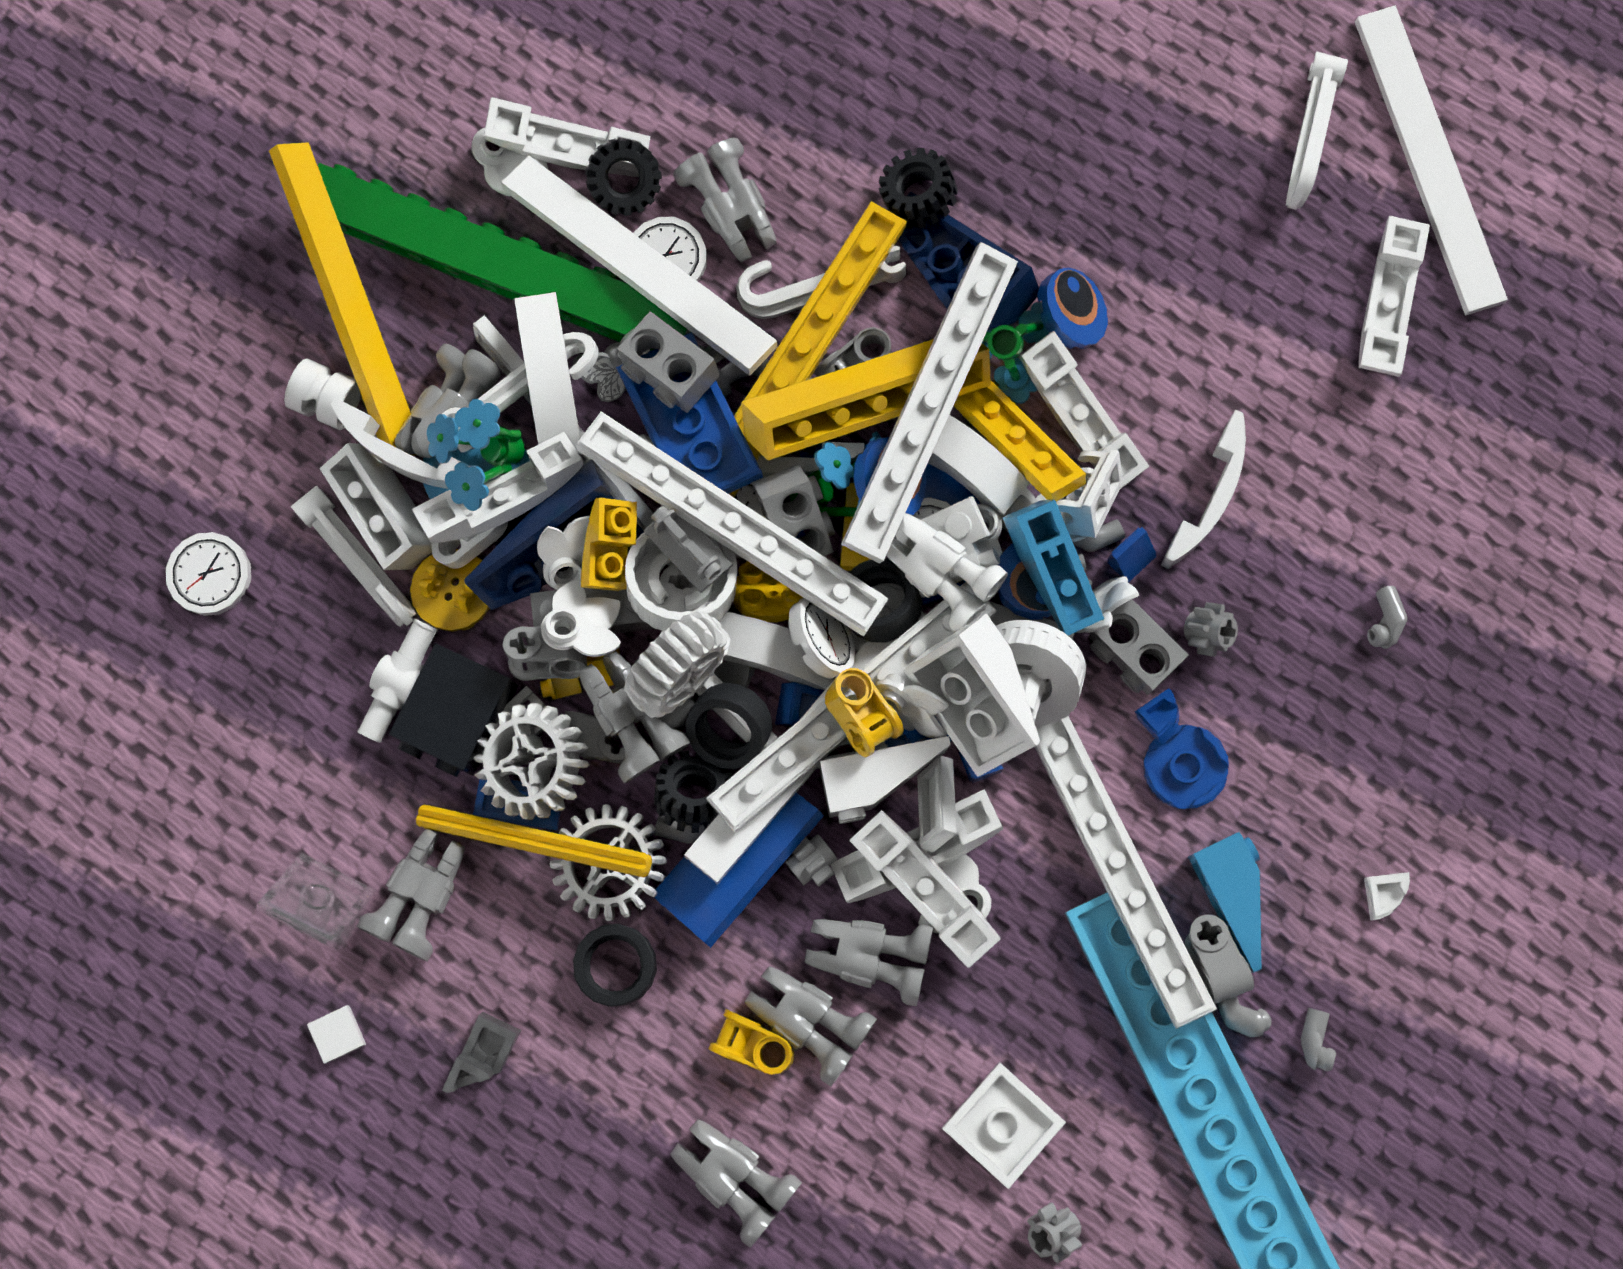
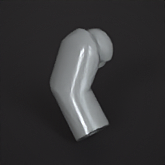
(1107, 535)

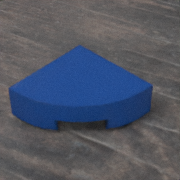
(1160, 716)

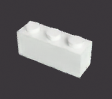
(377, 507)

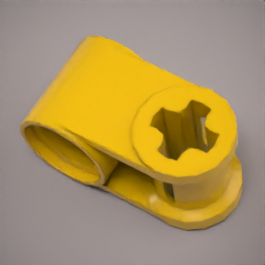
(864, 714)
(749, 1043)

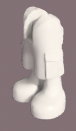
(930, 565)

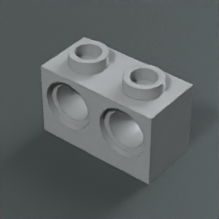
(674, 357)
(801, 512)
(1145, 638)

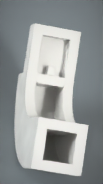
(981, 469)
(768, 649)

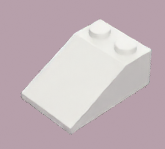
(984, 692)
(860, 783)

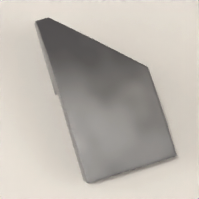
(483, 1052)

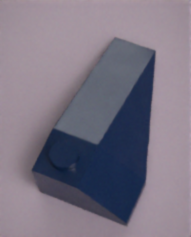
(943, 255)
(514, 565)

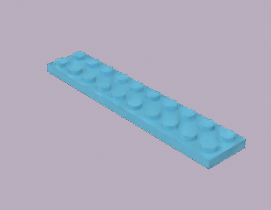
(1205, 1107)

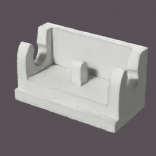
(1089, 505)

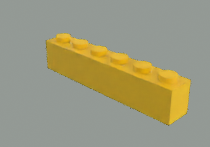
(843, 401)

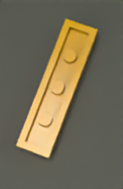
(1021, 442)

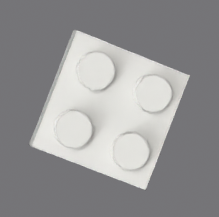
(1003, 1125)

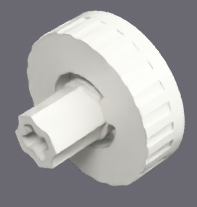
(673, 595)
(1051, 657)

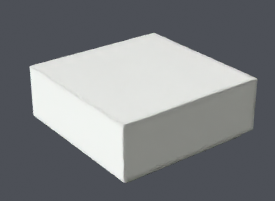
(336, 1034)

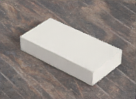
(936, 804)

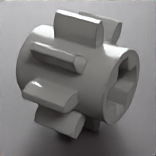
(1210, 629)
(812, 861)
(1054, 1232)

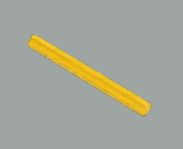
(534, 840)

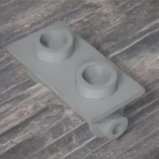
(687, 548)

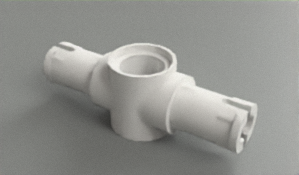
(395, 679)

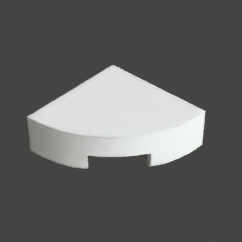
(1385, 893)

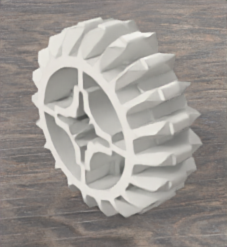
(677, 664)
(520, 730)
(596, 878)

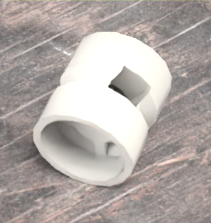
(313, 389)

